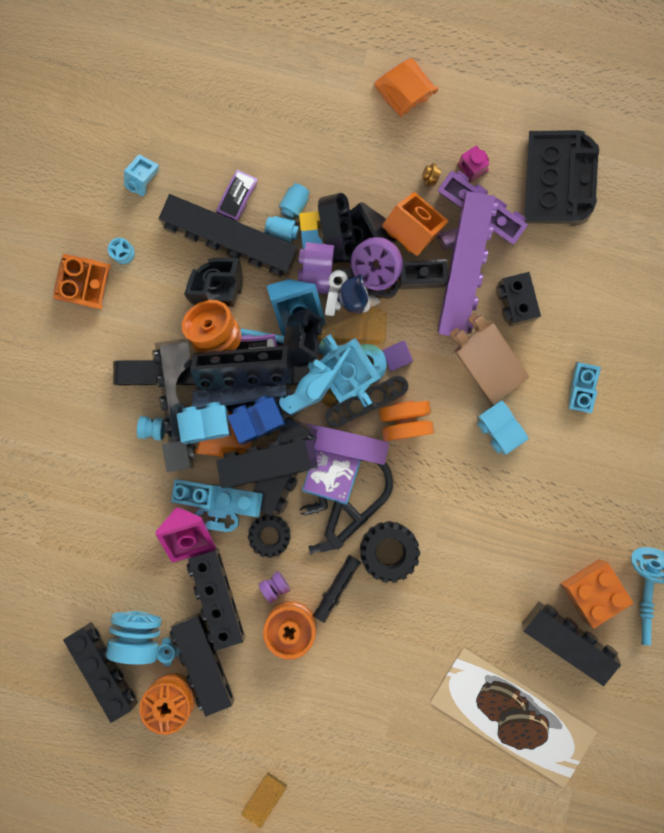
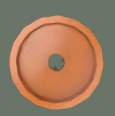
(211, 327)
(406, 422)
(285, 643)

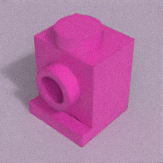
(474, 163)

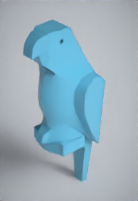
(312, 386)

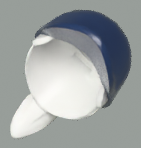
(355, 297)

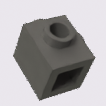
(178, 455)

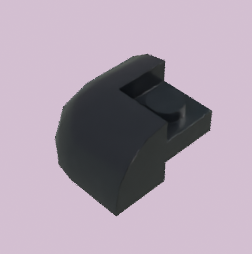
(216, 280)

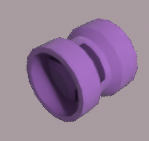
(274, 587)

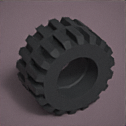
(403, 566)

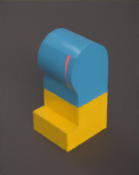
(309, 229)

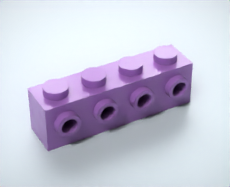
(504, 224)

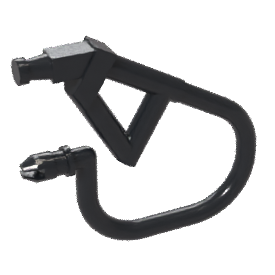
(336, 542)

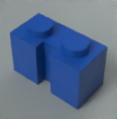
(256, 420)

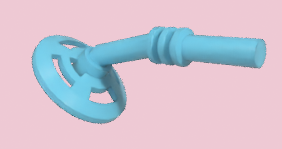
(650, 573)

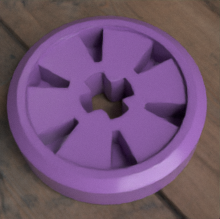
(389, 258)

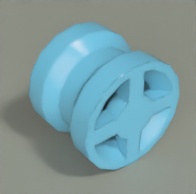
(119, 246)

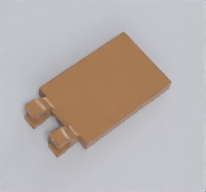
(488, 359)

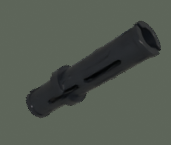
(336, 589)

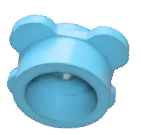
(165, 658)

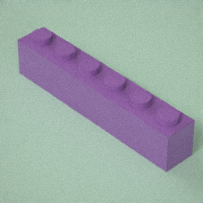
(466, 262)

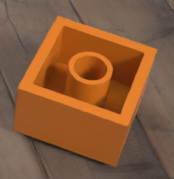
(414, 223)
(597, 593)

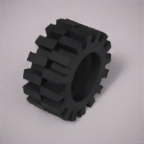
(255, 536)

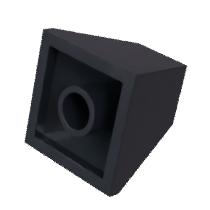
(368, 224)

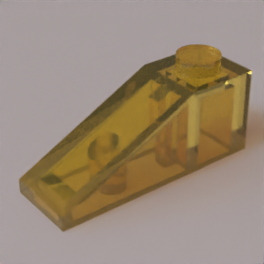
(365, 327)

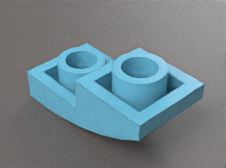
(583, 387)

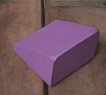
(397, 356)

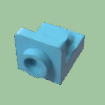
(139, 174)

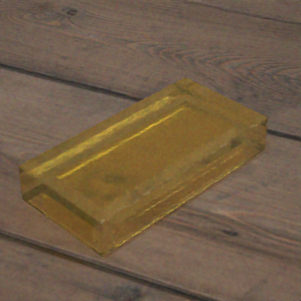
(264, 800)

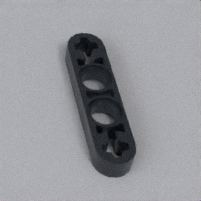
(395, 394)

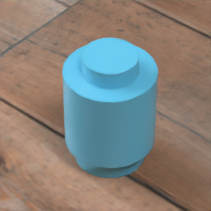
(294, 201)
(282, 228)

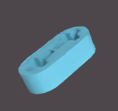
(216, 525)

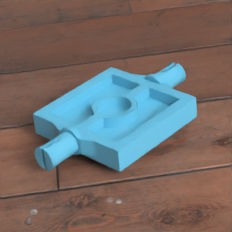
(354, 375)

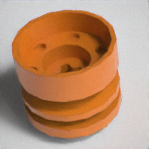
(179, 696)

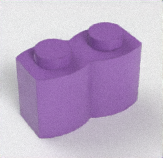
(317, 265)

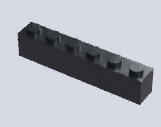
(228, 235)

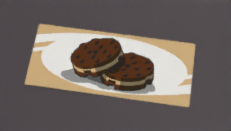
(513, 717)

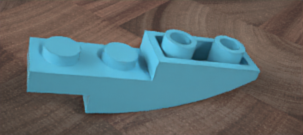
(214, 497)

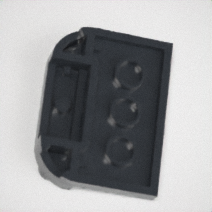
(561, 177)

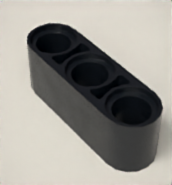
(337, 226)

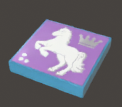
(333, 478)

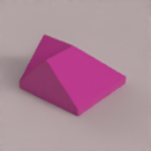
(184, 535)

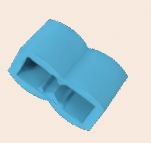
(203, 423)
(502, 428)

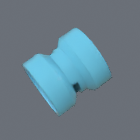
(148, 427)

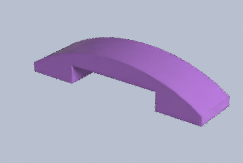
(350, 445)

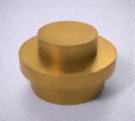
(431, 174)

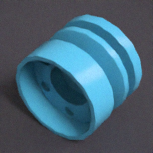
(133, 641)

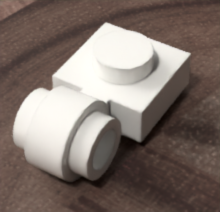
(332, 303)

